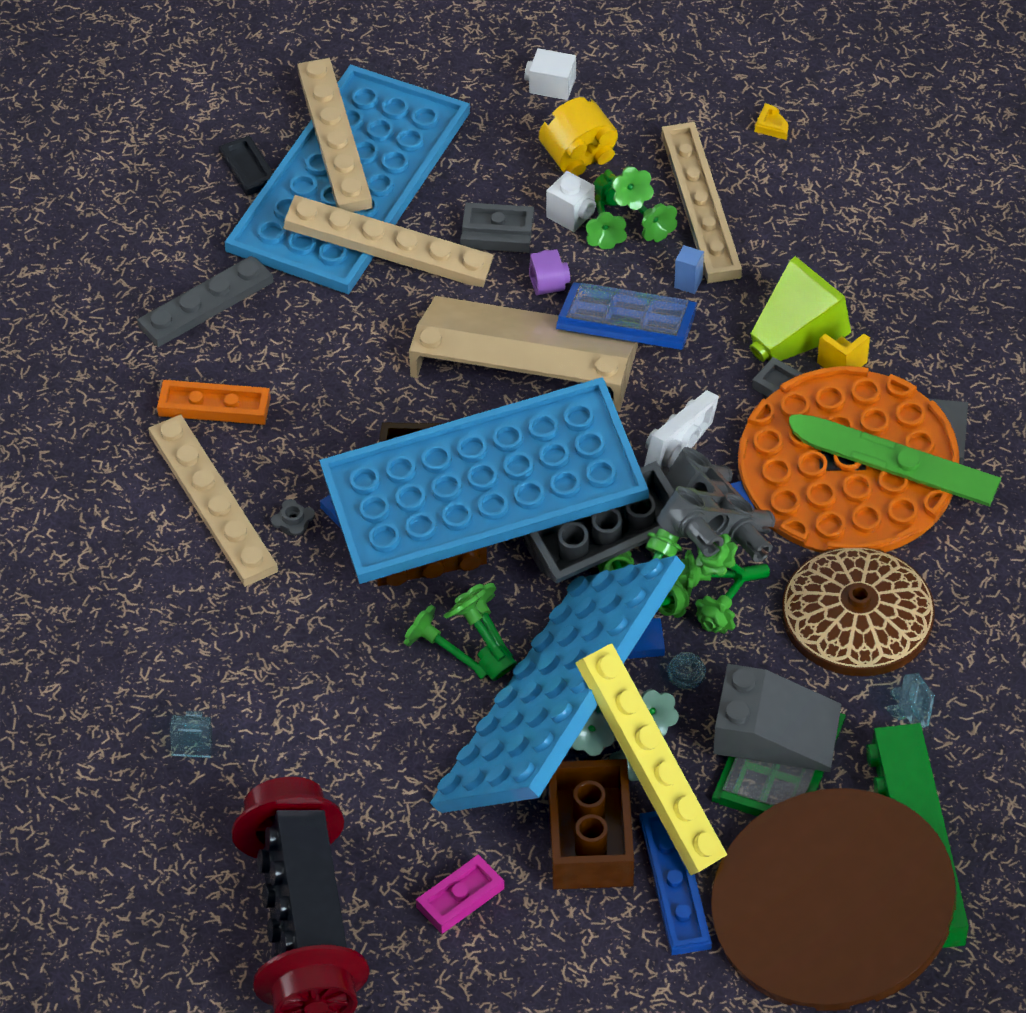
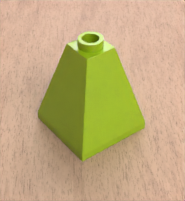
(799, 314)

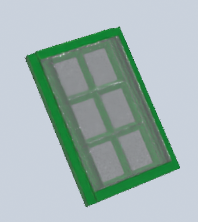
(759, 785)

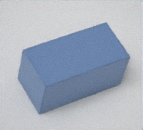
(689, 269)

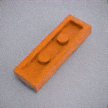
(214, 402)

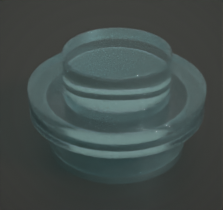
(686, 670)

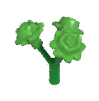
(712, 613)

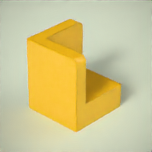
(842, 352)

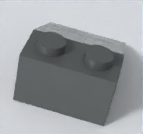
(775, 720)

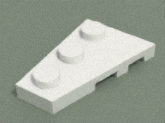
(681, 431)

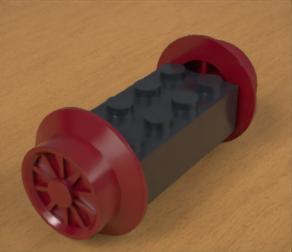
(290, 834)

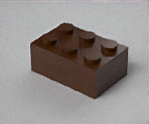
(591, 825)

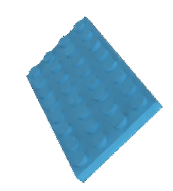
(399, 141)
(483, 480)
(547, 697)

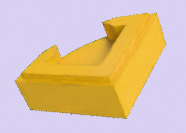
(771, 123)

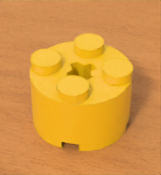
(579, 136)

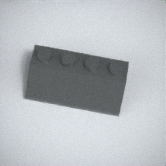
(602, 536)

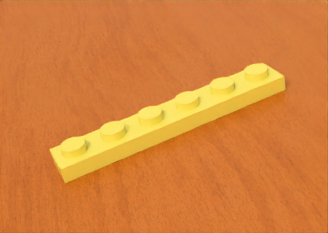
(651, 759)

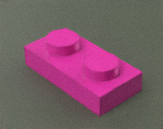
(460, 894)

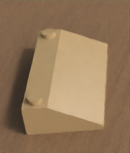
(519, 343)

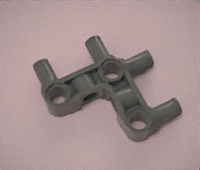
(710, 506)

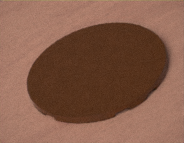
(834, 899)

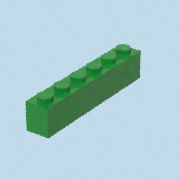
(908, 778)

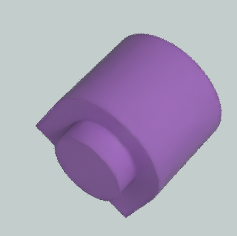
(548, 272)

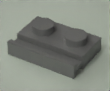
(497, 227)

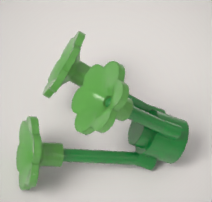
(632, 190)
(494, 657)

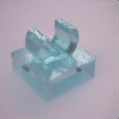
(914, 700)
(191, 735)

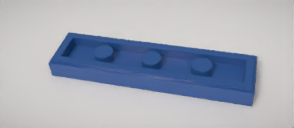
(675, 890)

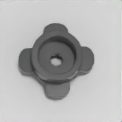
(296, 525)

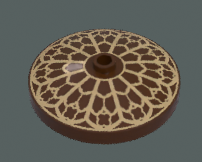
(858, 611)

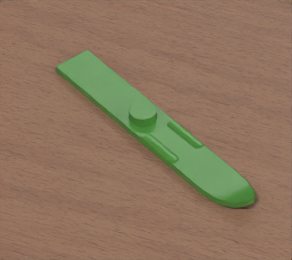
(895, 458)

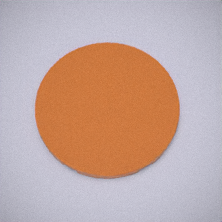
(849, 505)

